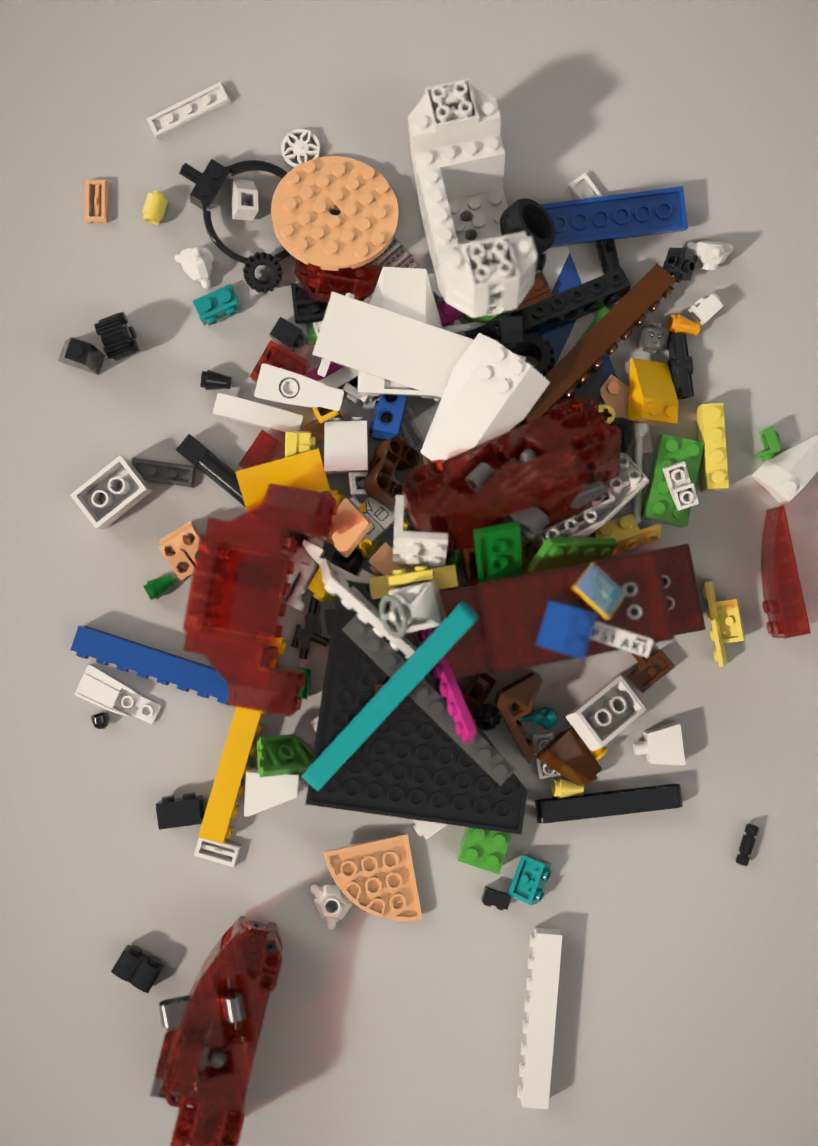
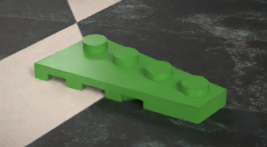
(570, 551)

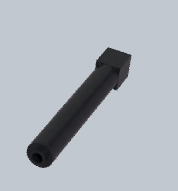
(214, 468)

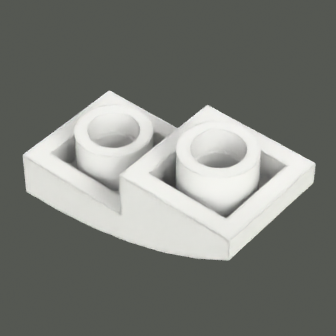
(680, 486)
(539, 741)

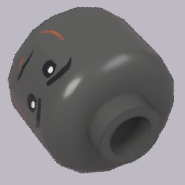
(653, 338)

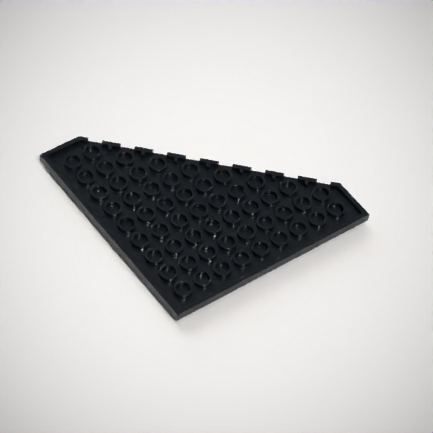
(408, 761)

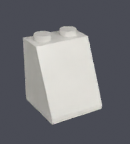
(346, 446)
(270, 791)

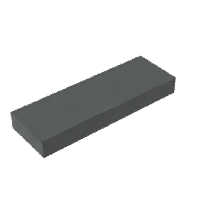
(165, 472)

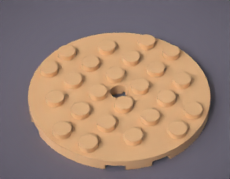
(331, 241)

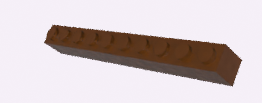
(603, 339)

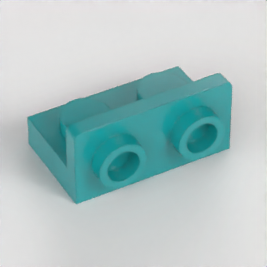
(217, 305)
(530, 880)

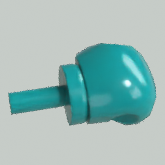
(545, 717)

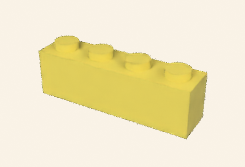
(714, 456)

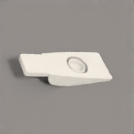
(296, 389)
(115, 695)

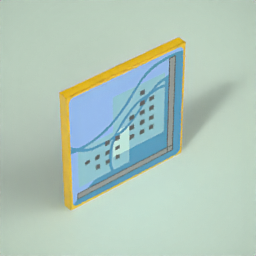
(599, 591)

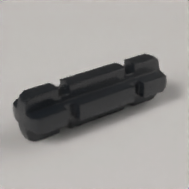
(747, 844)

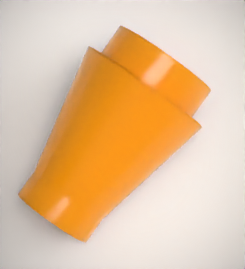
(681, 324)

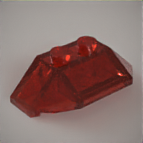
(322, 283)

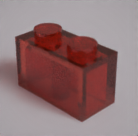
(261, 450)

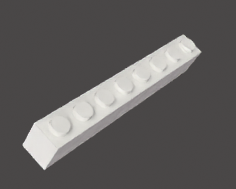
(540, 1018)

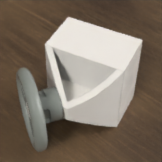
(412, 608)

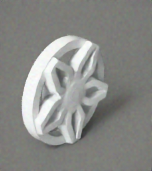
(300, 147)

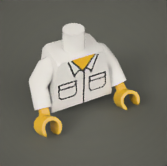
(379, 515)

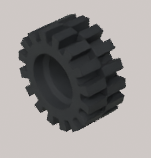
(249, 272)

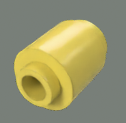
(154, 207)

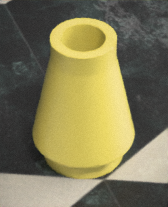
(565, 788)

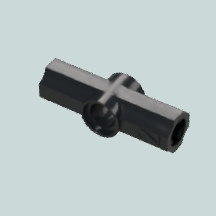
(680, 365)

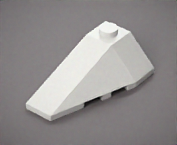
(789, 471)

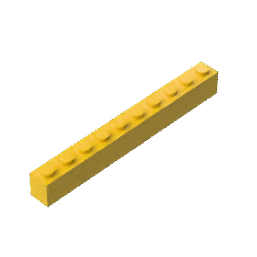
(233, 769)

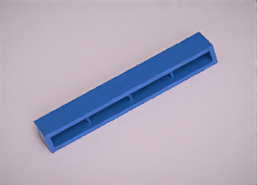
(150, 662)

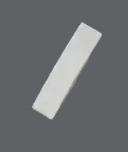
(256, 413)

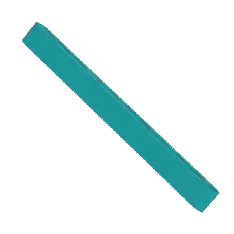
(390, 695)

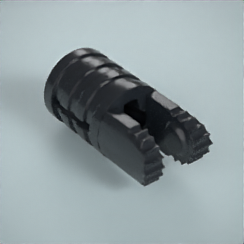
(608, 256)

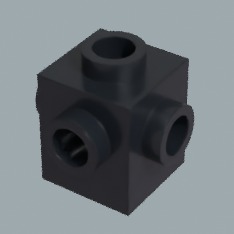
(680, 263)

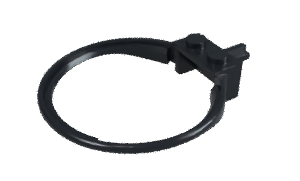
(208, 185)

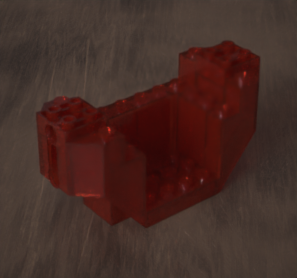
(242, 592)

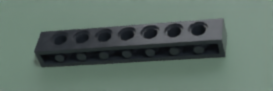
(566, 305)

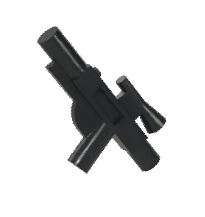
(311, 630)

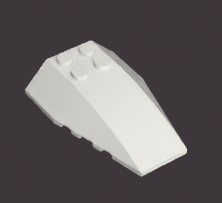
(483, 399)

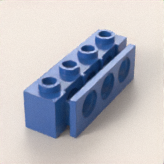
(383, 431)

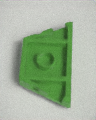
(282, 755)

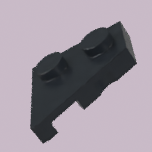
(305, 308)

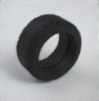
(533, 219)

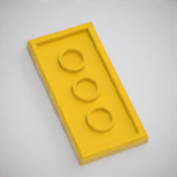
(298, 471)

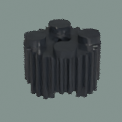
(117, 336)

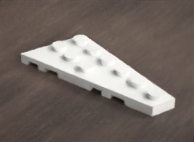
(366, 610)

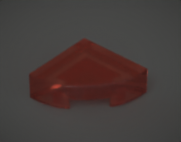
(571, 580)

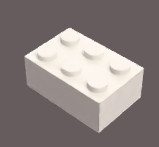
(111, 492)
(606, 713)

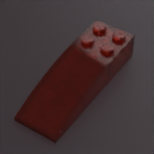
(781, 579)

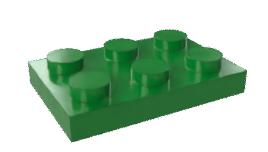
(498, 552)

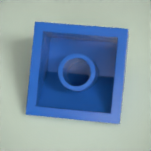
(566, 629)

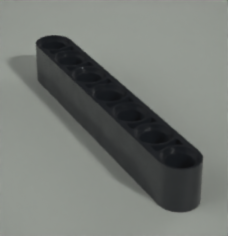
(609, 803)

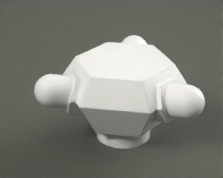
(710, 253)
(197, 264)
(330, 903)

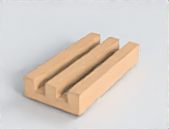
(97, 218)

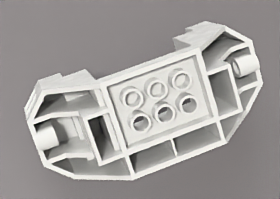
(461, 178)

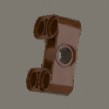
(389, 456)

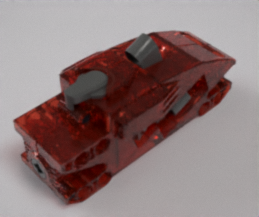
(548, 476)
(221, 1009)

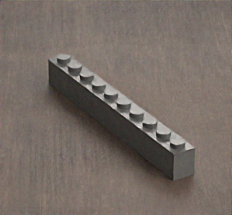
(428, 700)

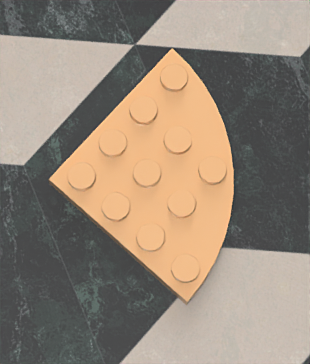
(378, 877)

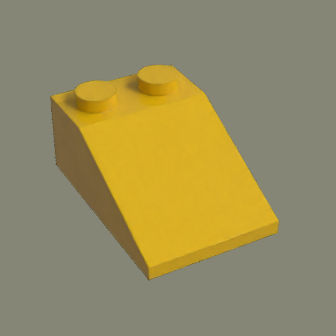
(651, 394)

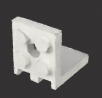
(416, 547)

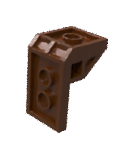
(523, 693)

